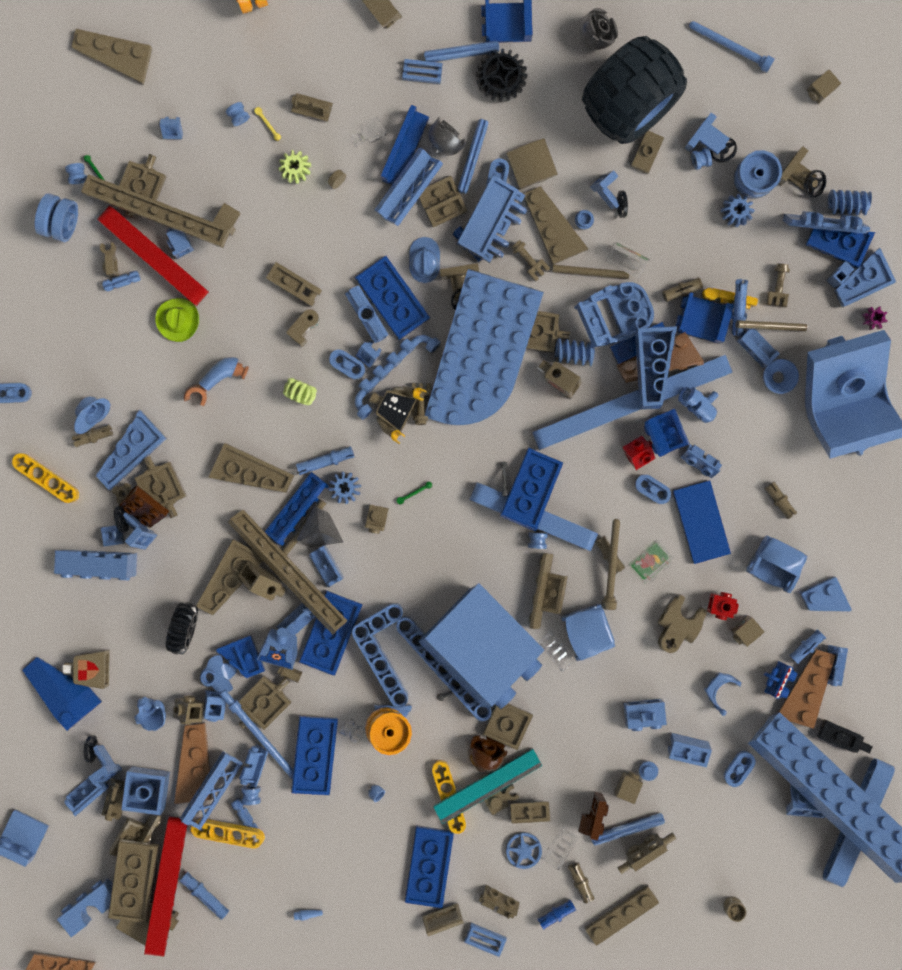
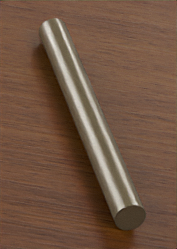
(590, 271)
(771, 325)
(292, 542)

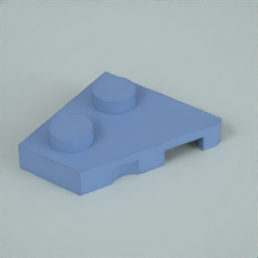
(826, 597)

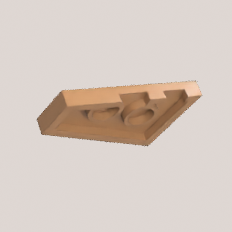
(51, 962)

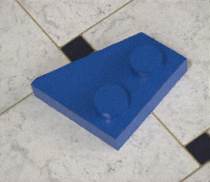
(243, 656)

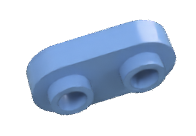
(499, 163)
(347, 365)
(13, 393)
(652, 489)
(741, 769)

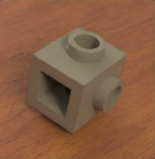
(188, 710)

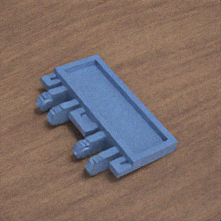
(491, 217)
(817, 221)

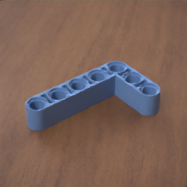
(379, 654)

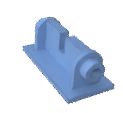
(694, 457)
(297, 619)
(838, 667)
(256, 759)

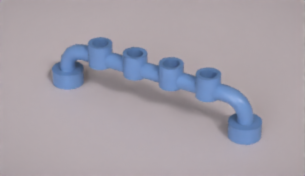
(382, 372)

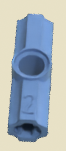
(360, 304)

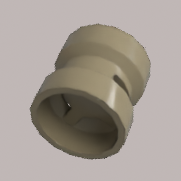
(737, 912)

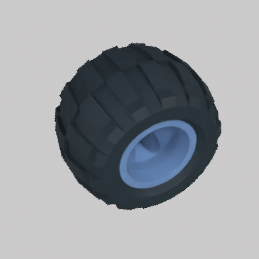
(634, 89)

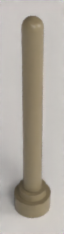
(609, 601)

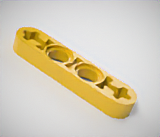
(44, 480)
(443, 795)
(227, 837)

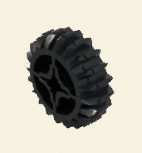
(495, 78)
(181, 628)

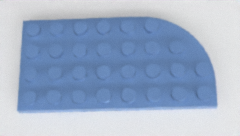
(483, 349)

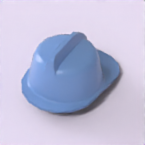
(424, 259)
(90, 412)

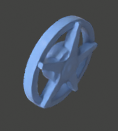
(523, 850)

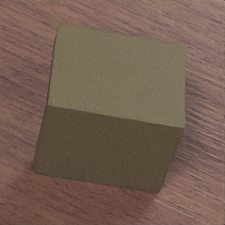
(227, 217)

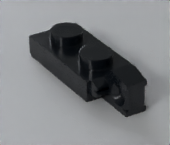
(843, 737)

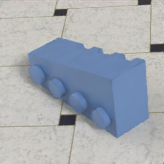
(653, 356)
(95, 563)

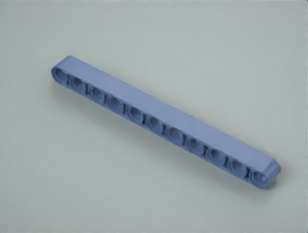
(628, 404)

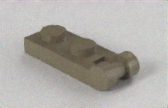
(293, 283)

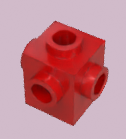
(639, 452)
(716, 604)

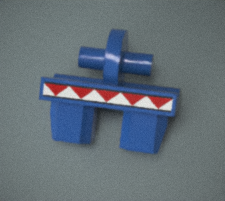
(778, 679)

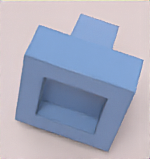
(171, 128)
(368, 354)
(111, 536)

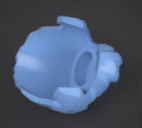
(151, 714)

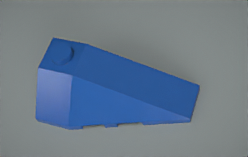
(63, 698)

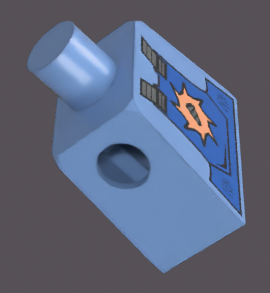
(279, 648)

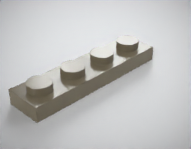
(622, 915)

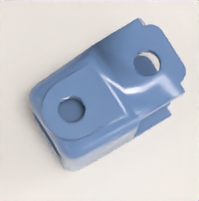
(777, 564)
(588, 631)

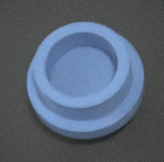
(584, 219)
(648, 771)

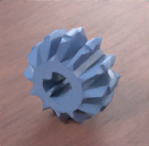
(732, 215)
(351, 485)

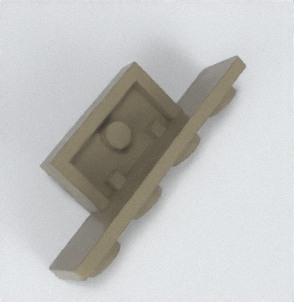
(549, 592)
(136, 831)

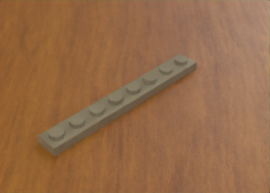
(155, 211)
(287, 571)

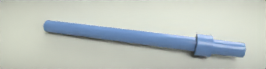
(235, 707)

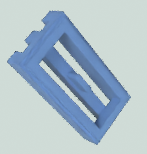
(407, 62)
(485, 939)

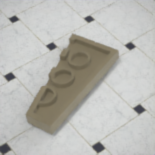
(116, 53)
(245, 469)

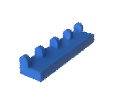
(296, 508)

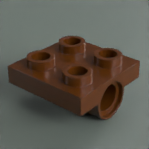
(143, 507)
(591, 823)

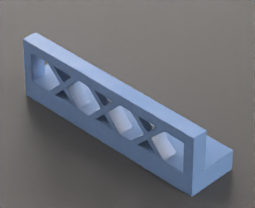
(406, 186)
(207, 787)

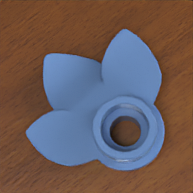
(221, 674)

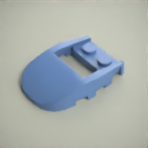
(629, 308)

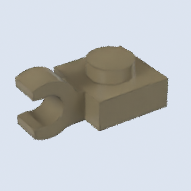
(110, 265)

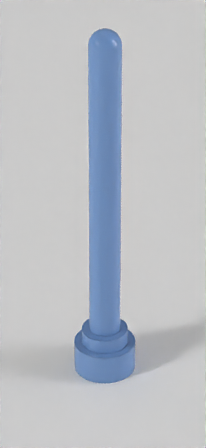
(764, 62)

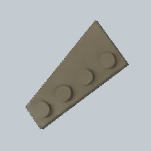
(555, 231)
(225, 578)

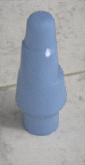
(306, 914)

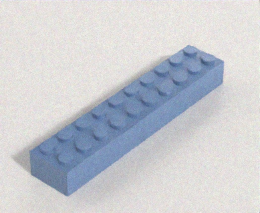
(831, 793)

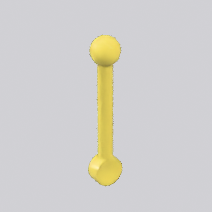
(258, 111)

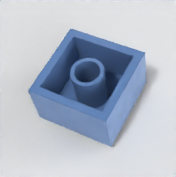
(145, 790)

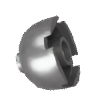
(598, 30)
(445, 138)

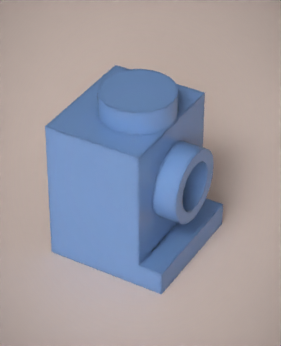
(179, 242)
(213, 713)

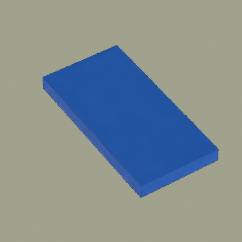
(392, 297)
(531, 489)
(701, 522)
(326, 650)
(314, 755)
(429, 866)

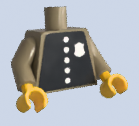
(395, 409)

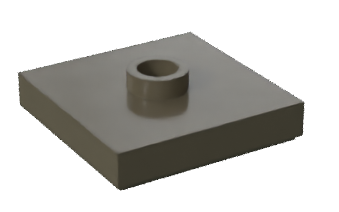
(508, 725)

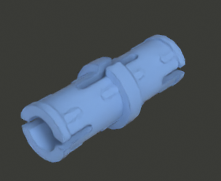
(807, 646)

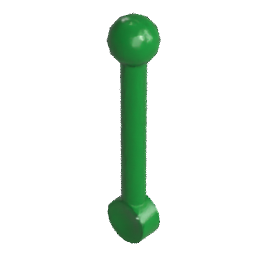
(87, 158)
(400, 500)

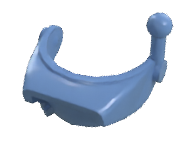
(714, 685)

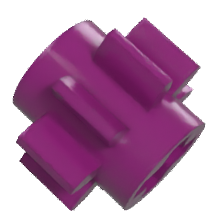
(880, 318)

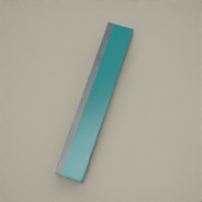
(487, 786)

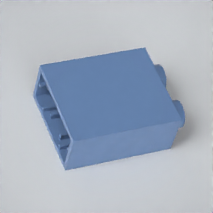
(483, 648)

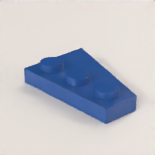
(841, 244)

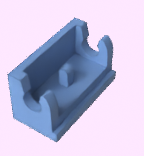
(758, 347)
(326, 566)
(689, 750)
(84, 795)

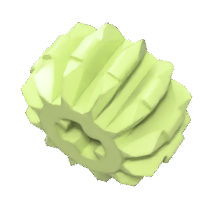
(291, 173)
(299, 391)

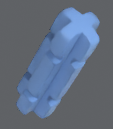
(121, 280)
(243, 814)

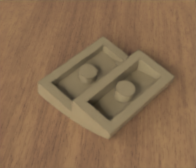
(532, 163)
(442, 201)

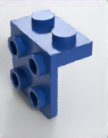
(666, 432)

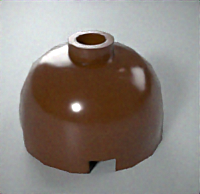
(486, 754)

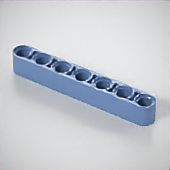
(549, 523)
(459, 691)
(844, 851)

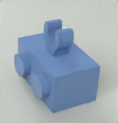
(645, 714)

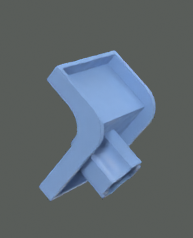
(849, 394)

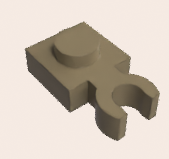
(499, 800)

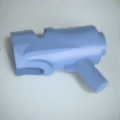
(698, 404)

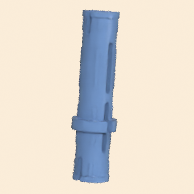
(739, 305)
(325, 460)
(197, 889)

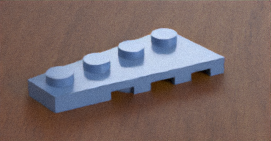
(137, 443)

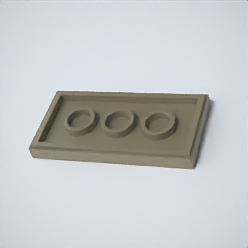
(133, 881)

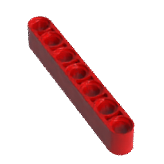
(153, 255)
(166, 887)

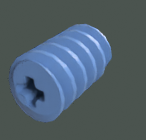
(850, 201)
(574, 352)

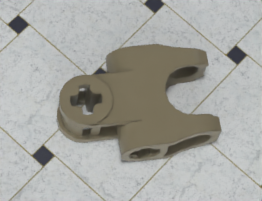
(677, 627)

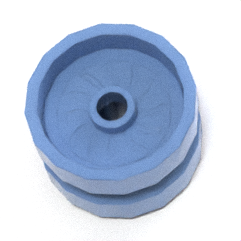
(760, 163)
(56, 217)

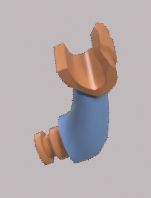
(221, 370)

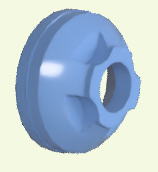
(789, 372)

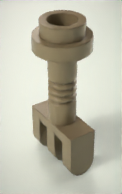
(535, 266)
(778, 294)
(421, 419)

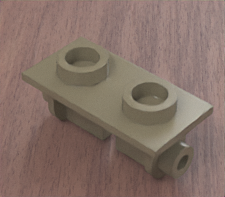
(311, 107)
(114, 800)
(506, 905)

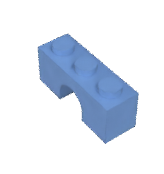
(76, 917)

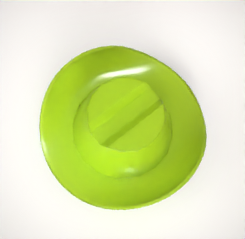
(177, 319)

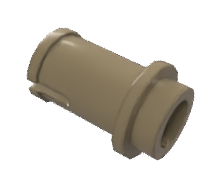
(293, 674)

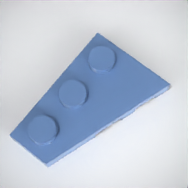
(867, 279)

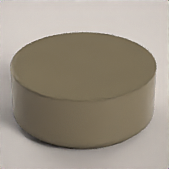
(336, 179)

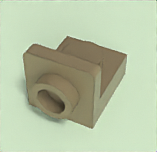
(376, 519)

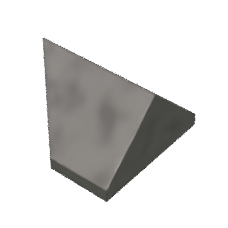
(319, 530)

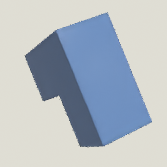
(840, 275)

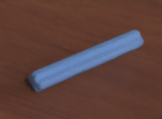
(461, 51)
(473, 156)
(630, 828)

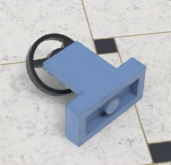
(713, 139)
(600, 186)
(141, 536)
(109, 768)

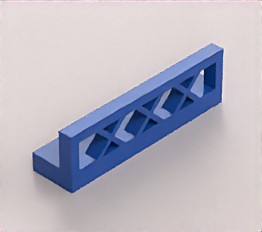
(405, 144)

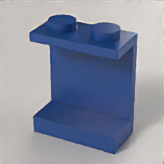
(507, 21)
(704, 318)

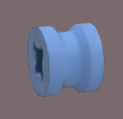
(237, 114)
(701, 158)
(76, 173)
(537, 540)
(250, 795)

